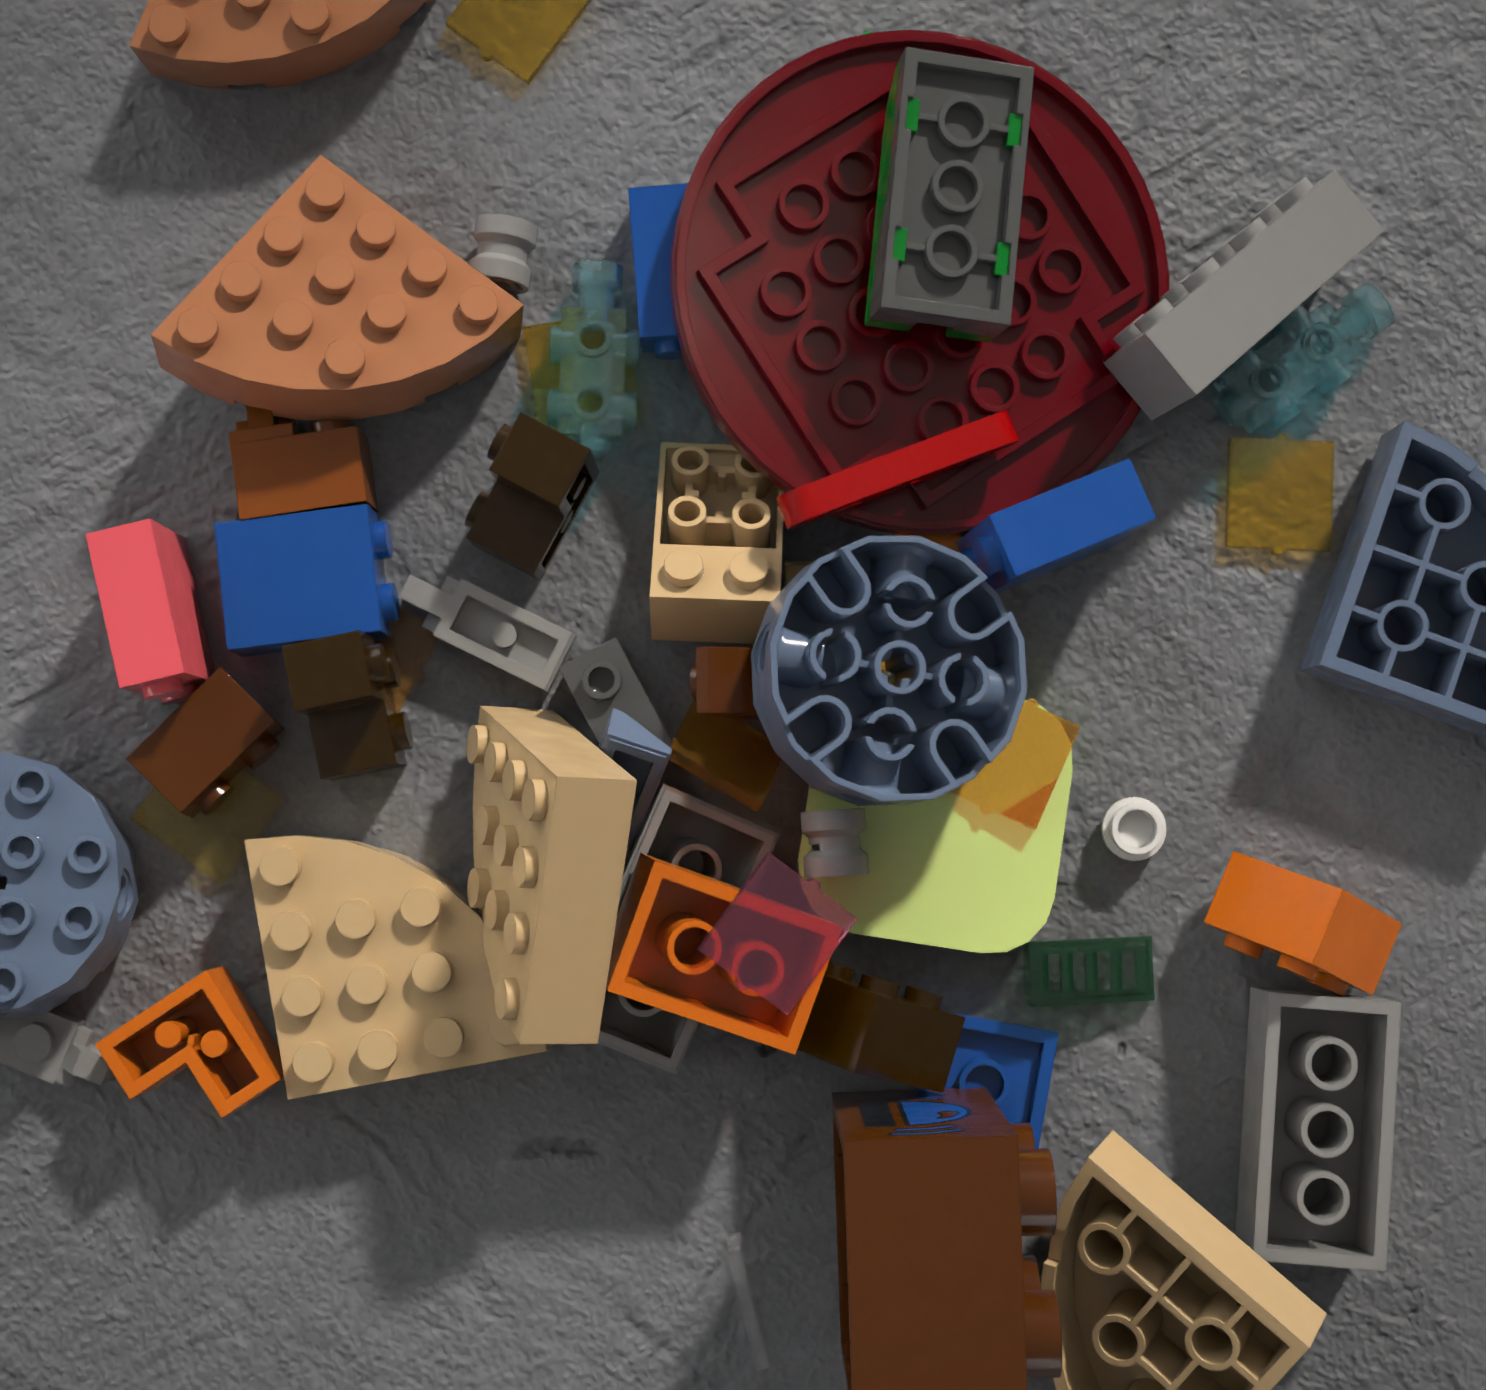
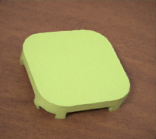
(950, 872)

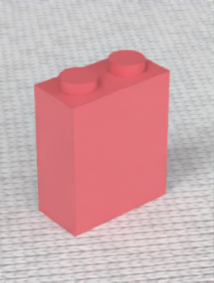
(151, 610)

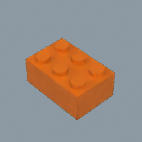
(659, 963)

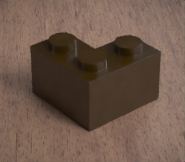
(535, 497)
(349, 703)
(881, 1033)

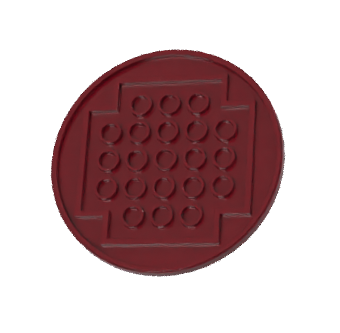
(778, 278)

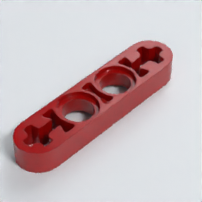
(897, 469)

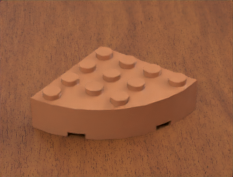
(262, 39)
(336, 310)

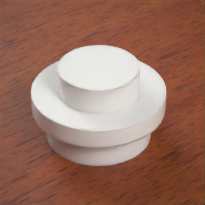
(1133, 828)

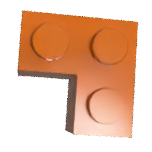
(1308, 923)
(200, 1028)

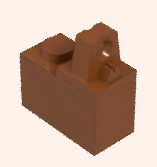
(295, 471)

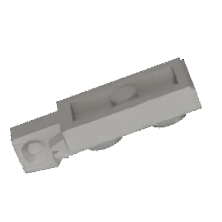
(492, 629)
(52, 1048)

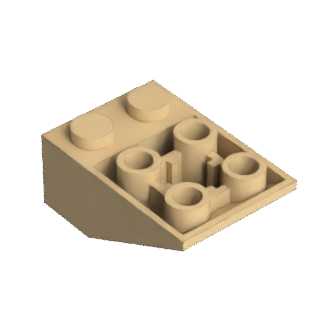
(713, 545)

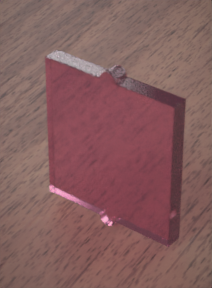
(777, 933)

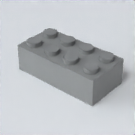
(1241, 293)
(1318, 1128)

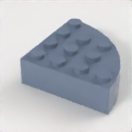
(1412, 585)

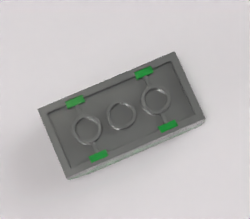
(950, 195)

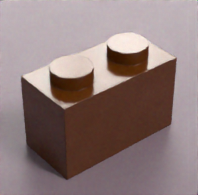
(206, 745)

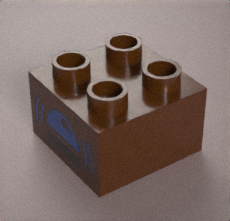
(933, 1243)

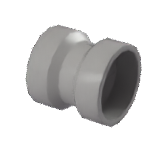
(504, 250)
(834, 843)

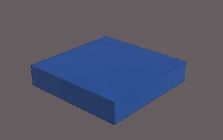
(1011, 1064)

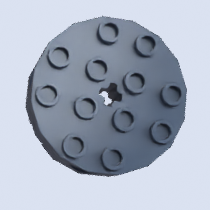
(938, 632)
(65, 888)

